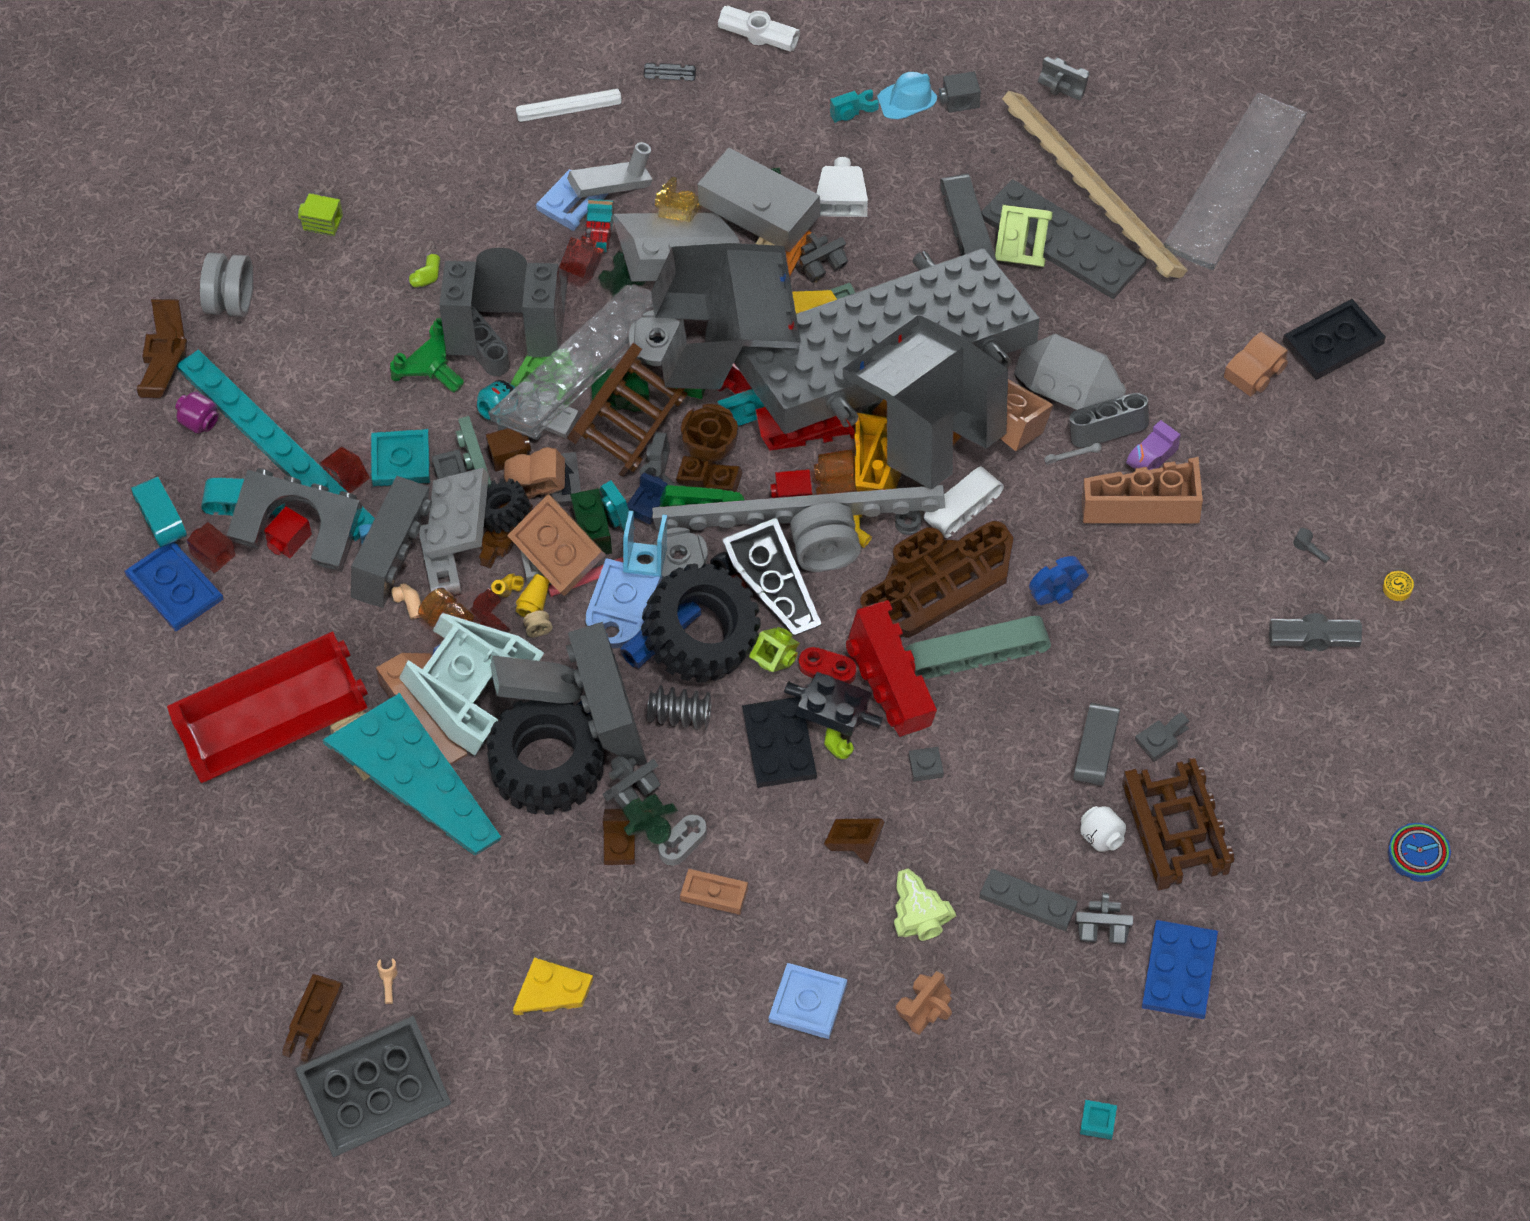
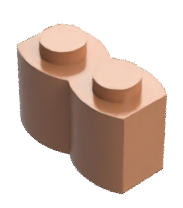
(1256, 364)
(537, 473)

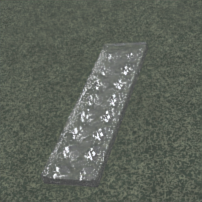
(1235, 181)
(574, 365)

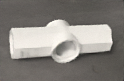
(758, 28)

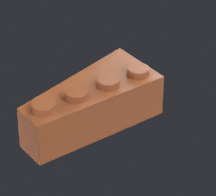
(1025, 416)

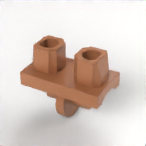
(928, 1005)

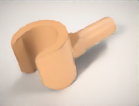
(387, 976)

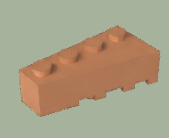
(1145, 495)

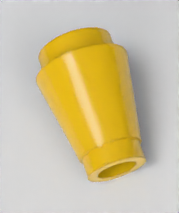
(533, 596)

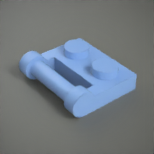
(560, 200)

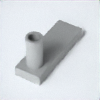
(613, 177)

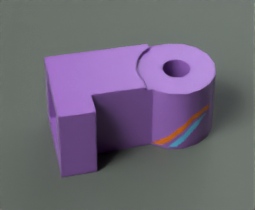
(1155, 448)

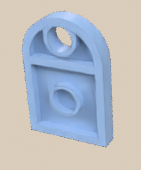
(620, 601)

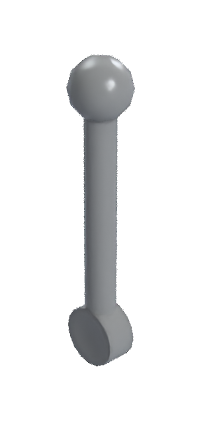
(1096, 447)

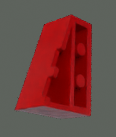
(776, 439)

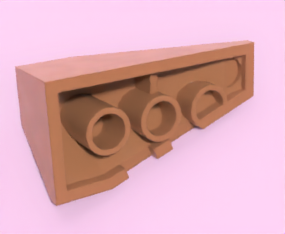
(389, 680)

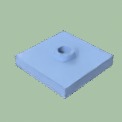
(808, 1000)

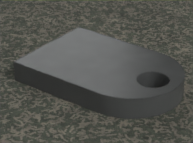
(534, 680)

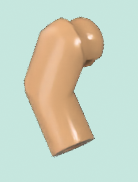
(410, 596)

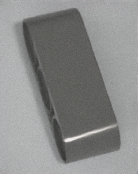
(490, 348)
(1109, 420)
(1096, 744)

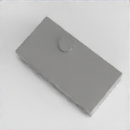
(759, 199)

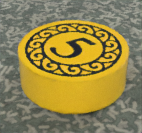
(1398, 586)

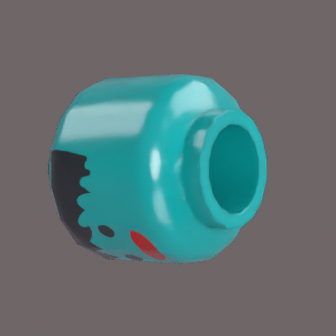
(492, 395)

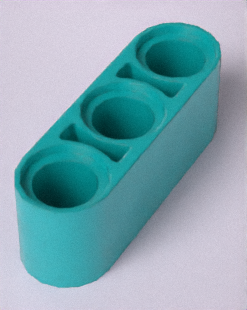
(222, 496)
(159, 511)

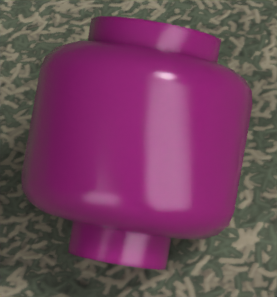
(196, 412)

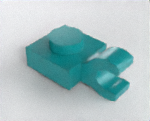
(848, 105)

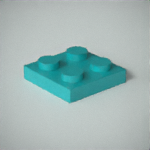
(400, 455)

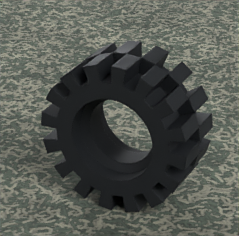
(510, 514)

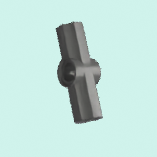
(1315, 632)

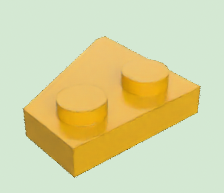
(552, 987)

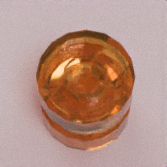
(440, 602)

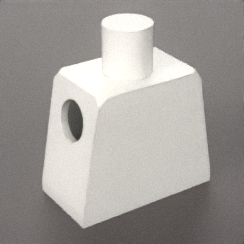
(842, 190)

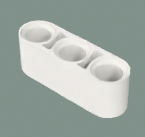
(964, 500)

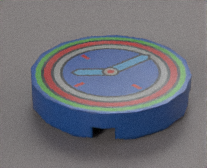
(1419, 852)

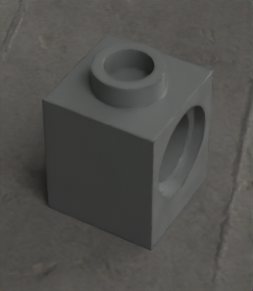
(960, 92)

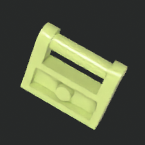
(1014, 234)

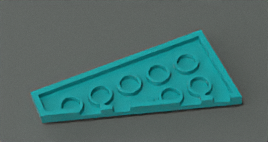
(409, 765)

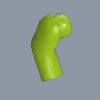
(427, 274)
(837, 745)

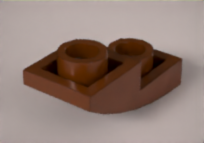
(707, 475)

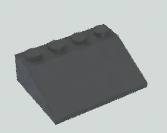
(604, 692)
(372, 1085)

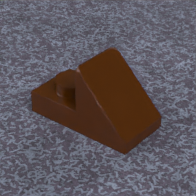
(855, 836)
(618, 846)

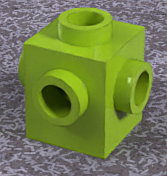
(767, 651)

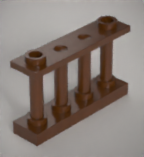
(601, 407)

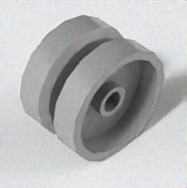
(226, 284)
(825, 537)

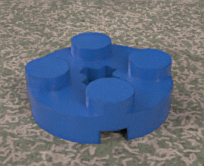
(1058, 581)

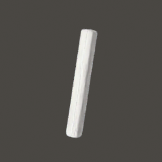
(568, 105)

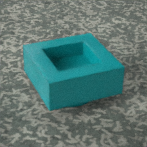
(1098, 1119)

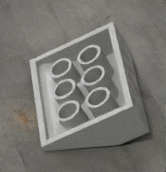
(649, 239)

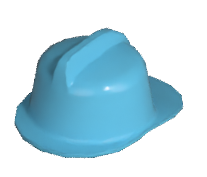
(907, 96)

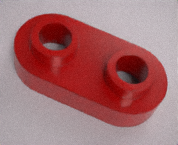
(827, 664)

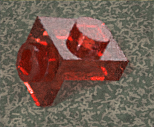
(482, 610)

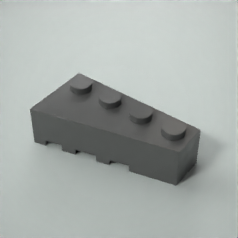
(389, 541)

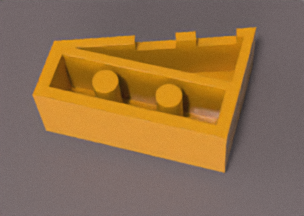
(871, 455)

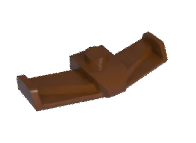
(163, 348)

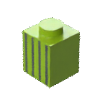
(320, 214)

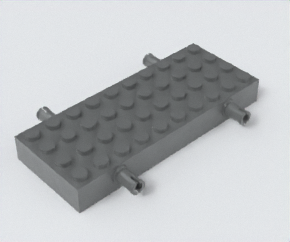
(960, 294)

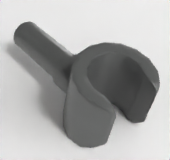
(1303, 542)

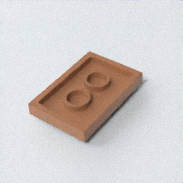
(556, 545)

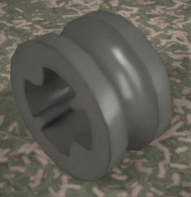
(908, 529)

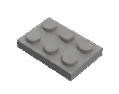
(457, 513)

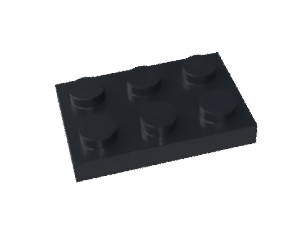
(1334, 339)
(778, 743)

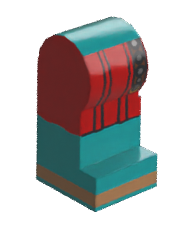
(600, 222)

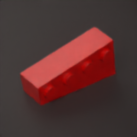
(890, 669)

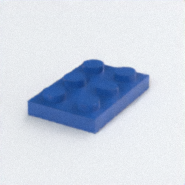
(1180, 969)

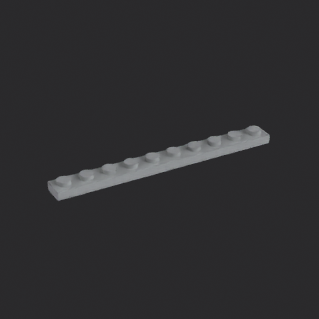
(784, 509)

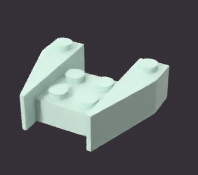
(459, 675)

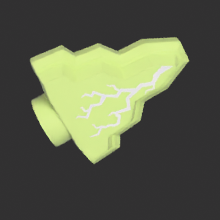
(919, 909)

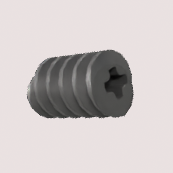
(679, 707)

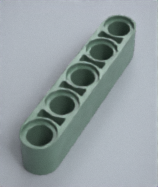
(980, 646)

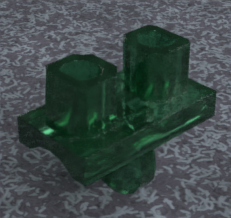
(618, 277)
(649, 817)

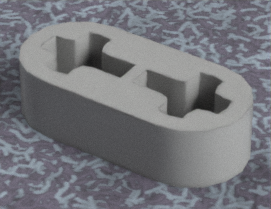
(687, 844)

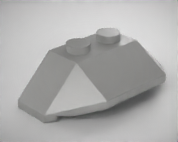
(1068, 372)

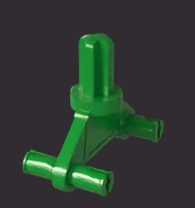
(428, 361)

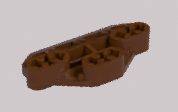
(931, 564)

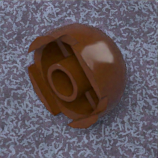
(709, 432)

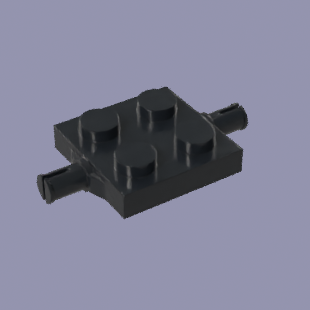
(833, 704)

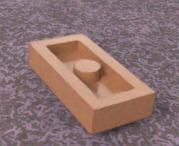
(714, 891)

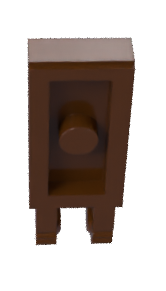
(312, 1015)

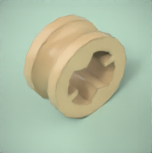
(537, 623)

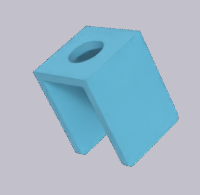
(633, 550)

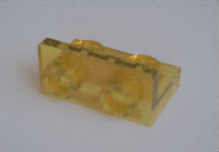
(675, 205)

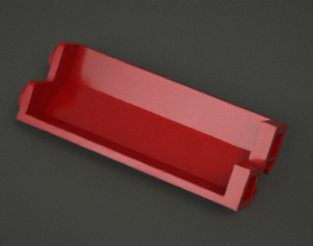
(268, 706)

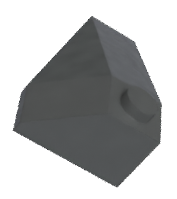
(770, 570)

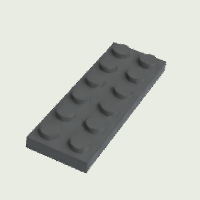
(1071, 242)

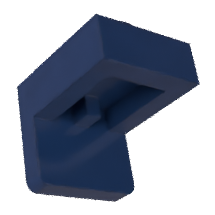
(646, 497)

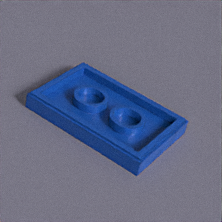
(174, 585)

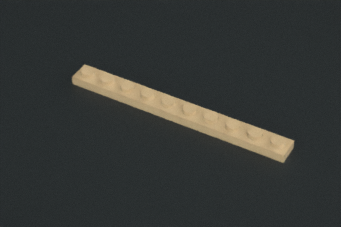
(1099, 191)

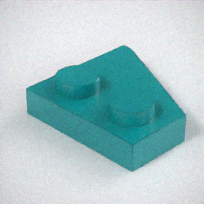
(615, 505)

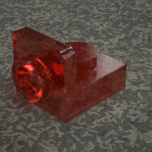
(346, 468)

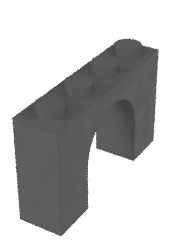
(264, 493)

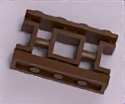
(1154, 828)

